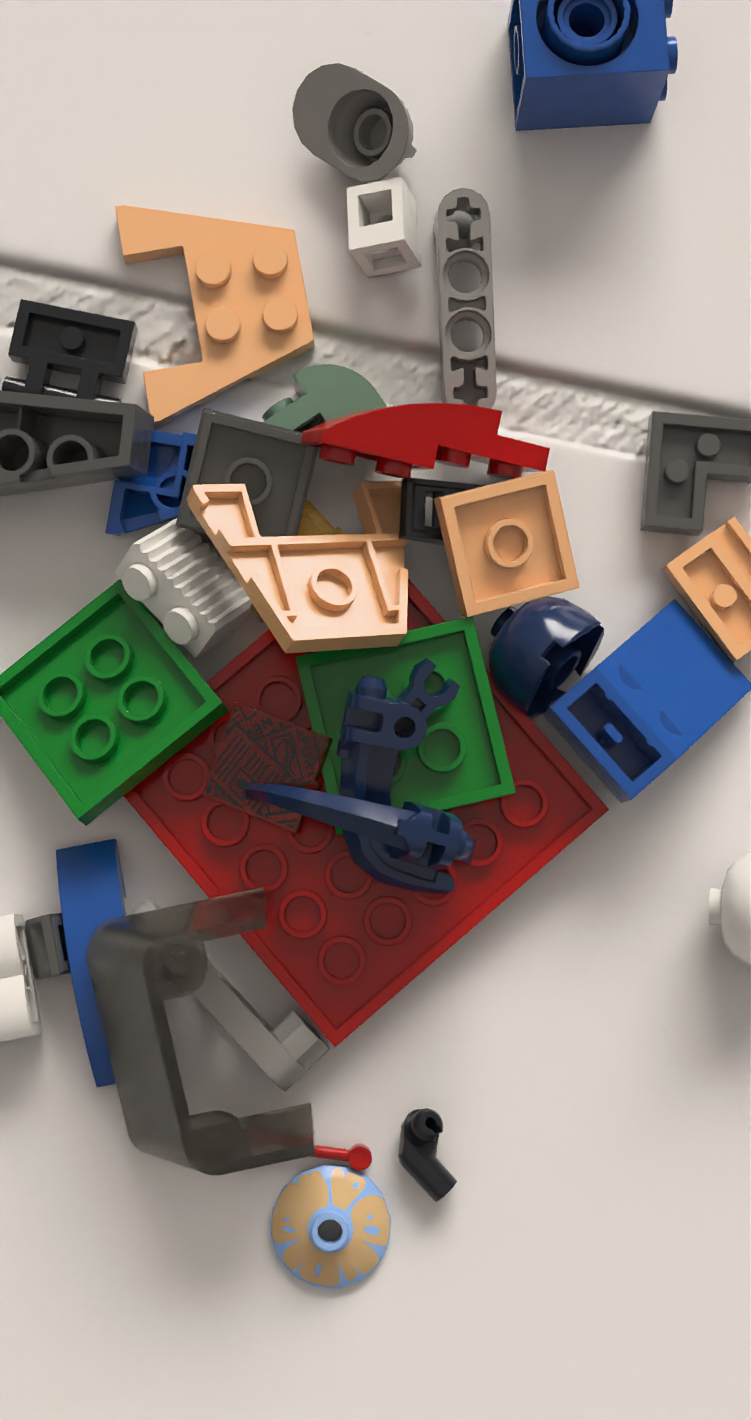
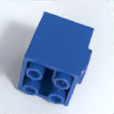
(589, 61)

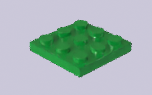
(105, 702)
(463, 745)

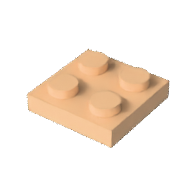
(506, 543)

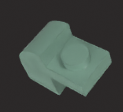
(324, 394)

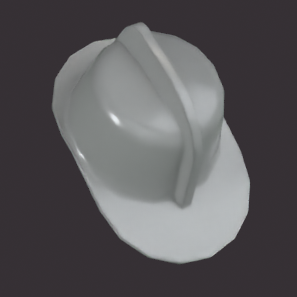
(352, 122)

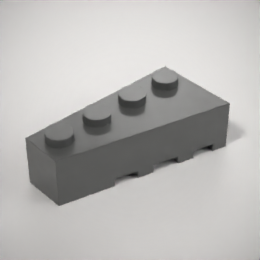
(69, 442)

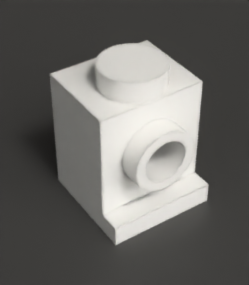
(383, 227)

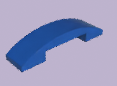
(89, 895)

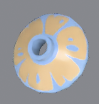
(336, 1195)

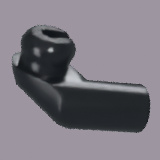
(419, 1149)

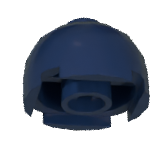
(540, 649)

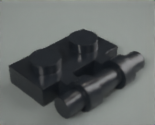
(72, 343)

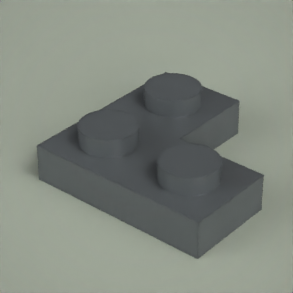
(680, 459)

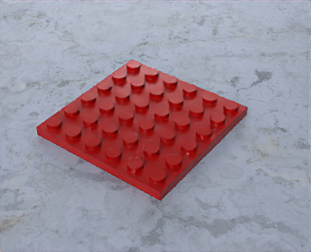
(331, 927)

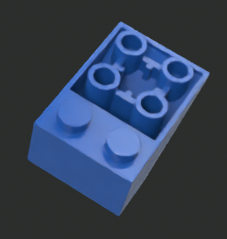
(648, 702)

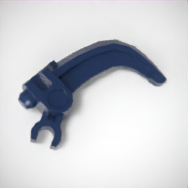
(369, 745)
(415, 832)

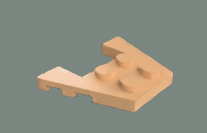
(243, 297)
(316, 587)

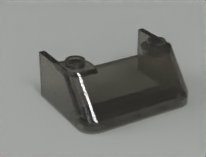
(133, 970)

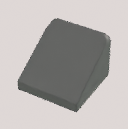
(47, 945)

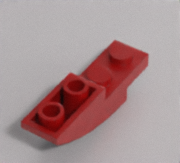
(425, 433)

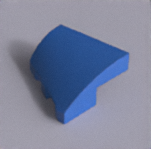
(158, 495)

